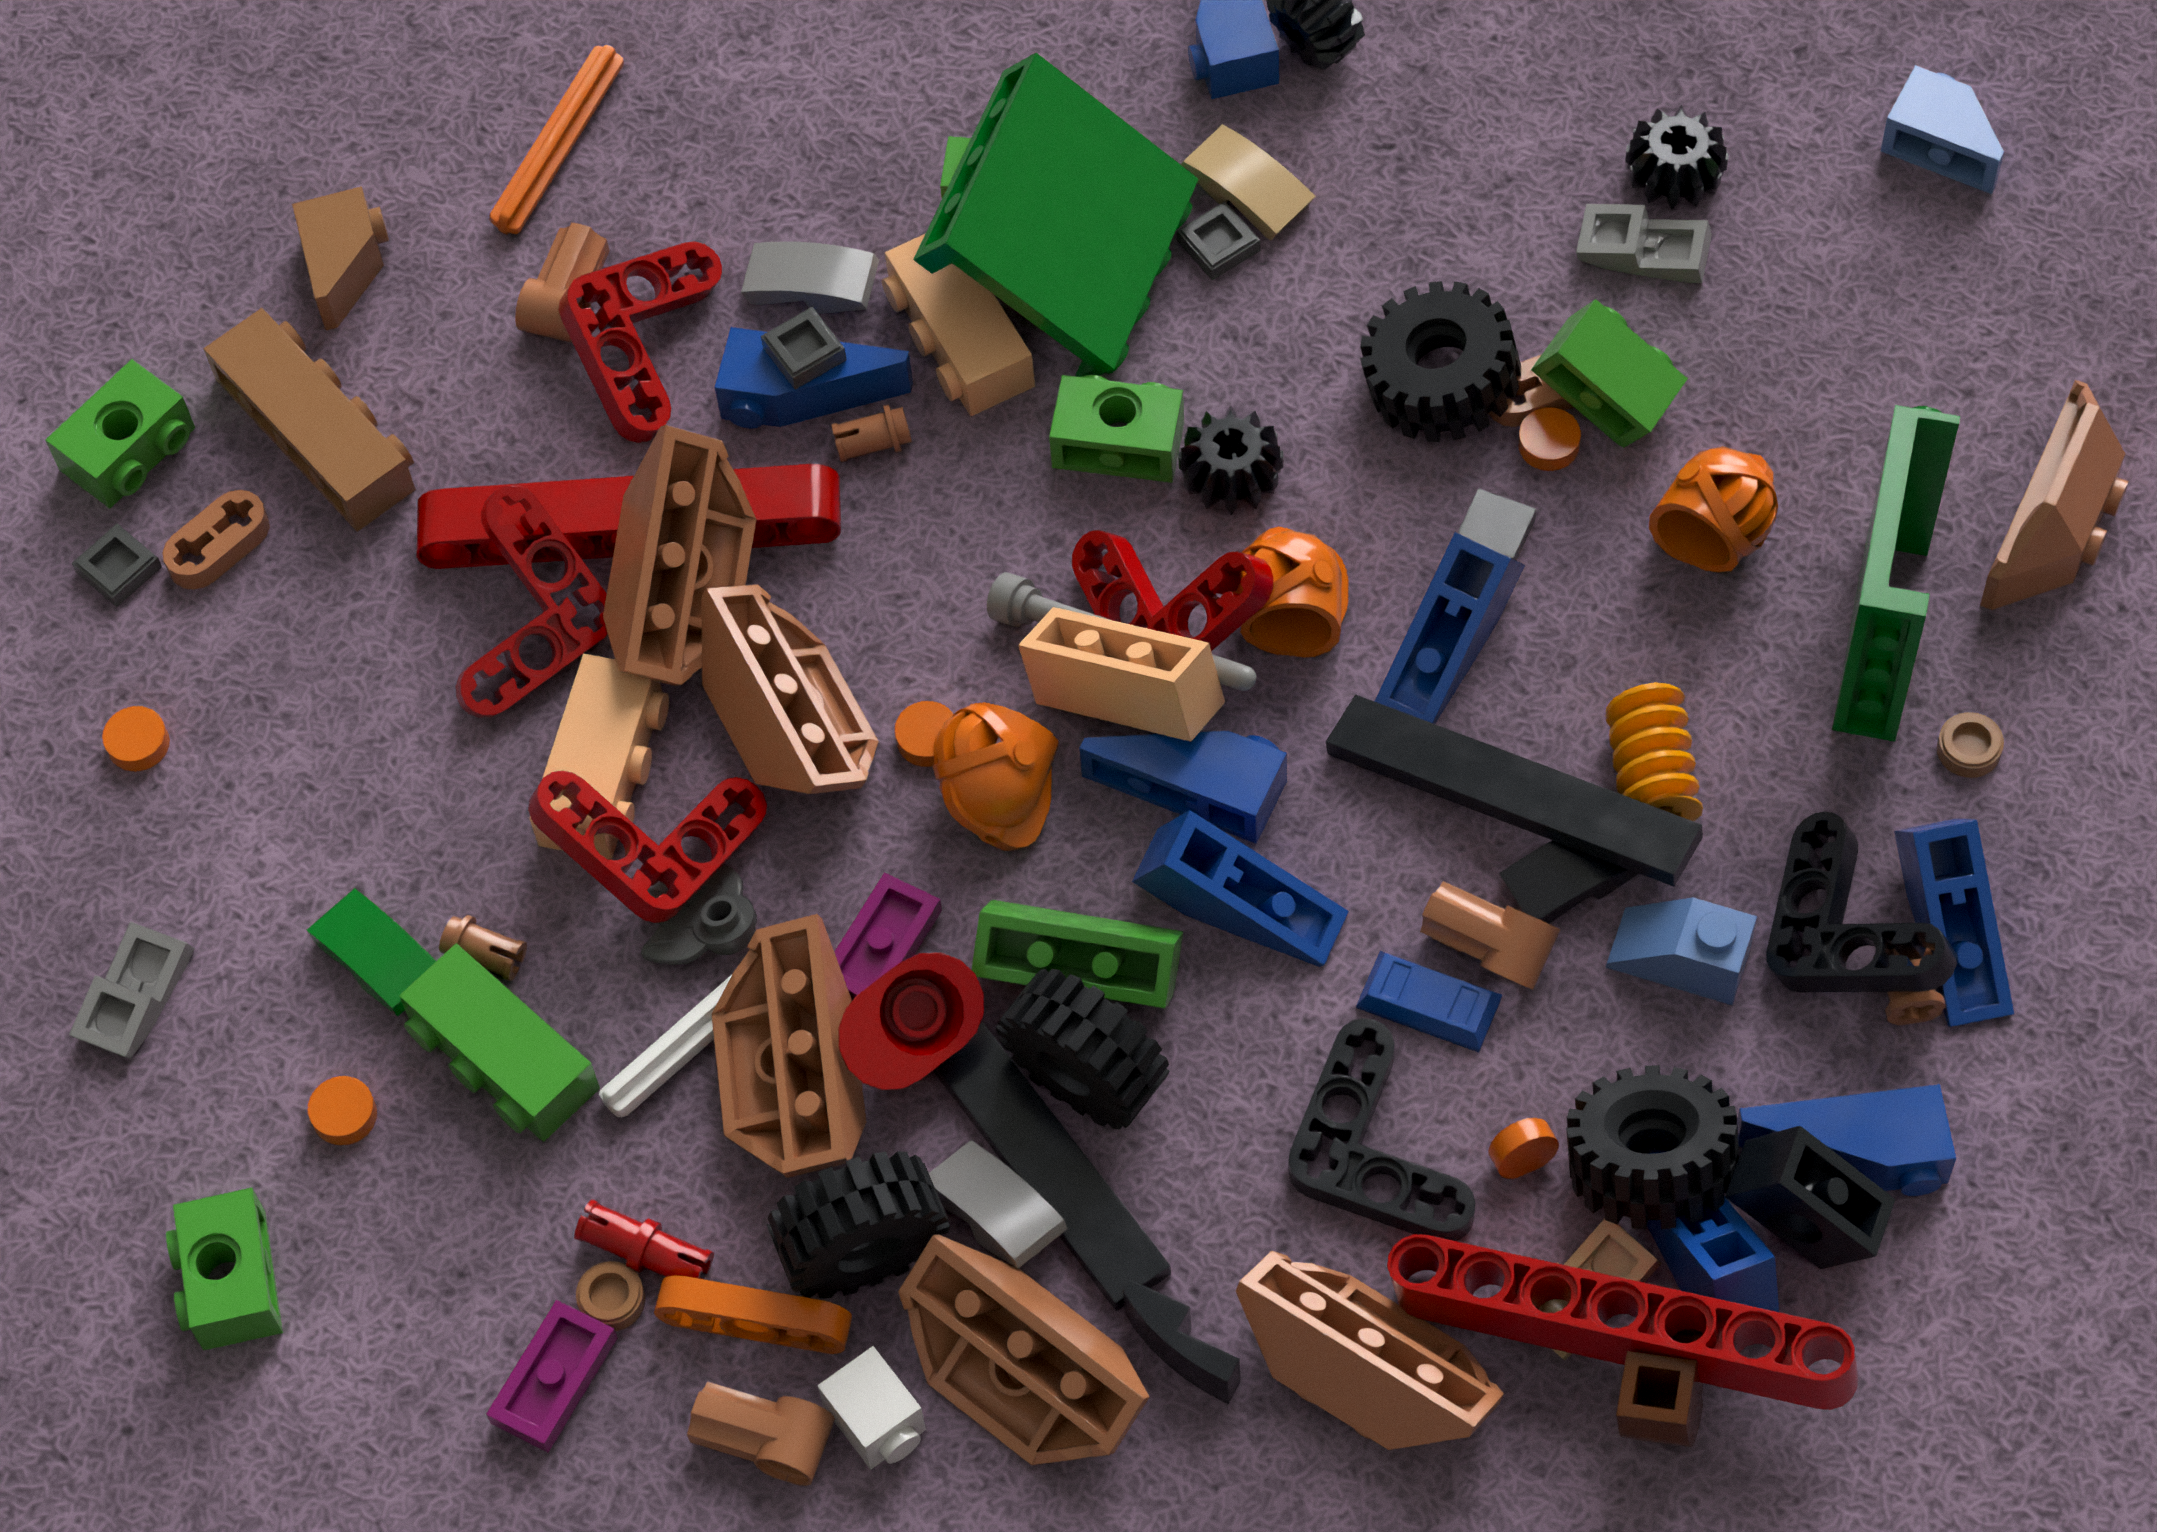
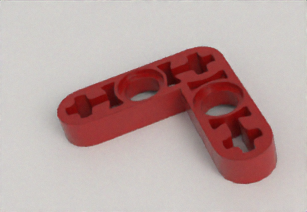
(619, 312)
(1221, 577)
(552, 623)
(660, 862)

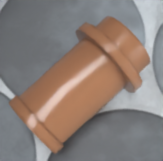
(872, 433)
(484, 946)

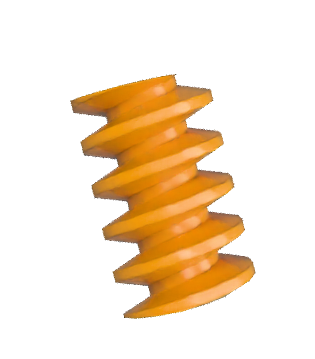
(1653, 749)

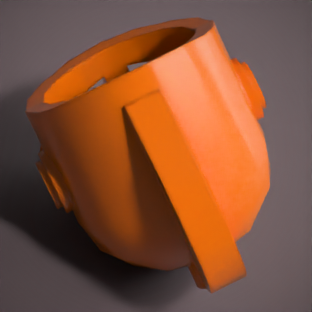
(1716, 509)
(1306, 595)
(993, 786)

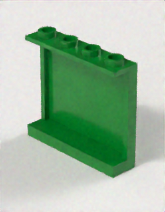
(1061, 213)
(1885, 618)

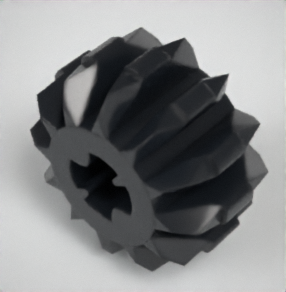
(1317, 29)
(1676, 157)
(1231, 460)

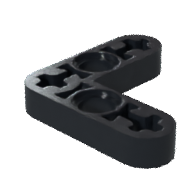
(1831, 940)
(1356, 1162)

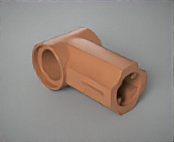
(572, 254)
(1502, 938)
(776, 1436)

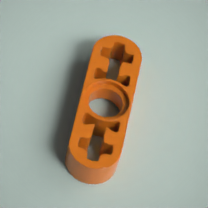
(753, 1314)

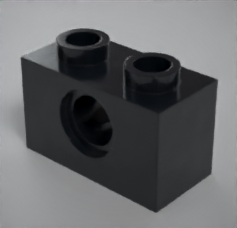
(1810, 1197)

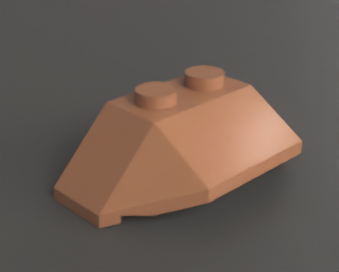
(2061, 506)
(677, 534)
(781, 695)
(780, 1055)
(1363, 1355)
(1018, 1356)

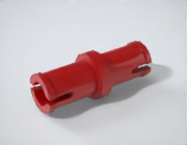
(641, 1243)

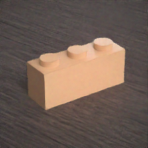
(962, 327)
(1122, 673)
(606, 739)

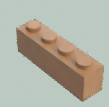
(311, 418)

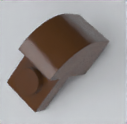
(1661, 1397)

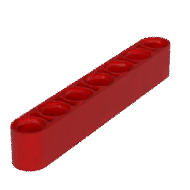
(789, 505)
(1599, 1296)

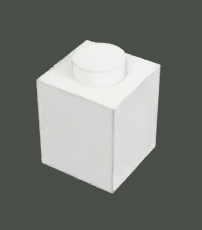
(873, 1409)

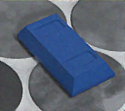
(1429, 1001)

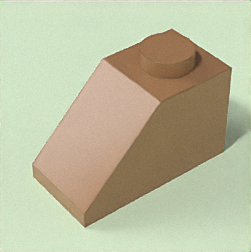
(340, 249)

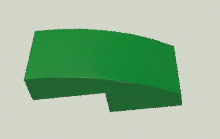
(371, 948)

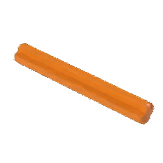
(556, 140)

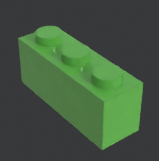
(1115, 956)
(497, 1044)

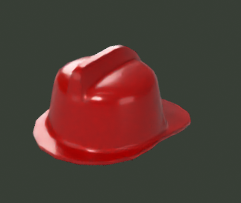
(910, 1020)

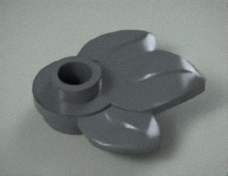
(712, 919)

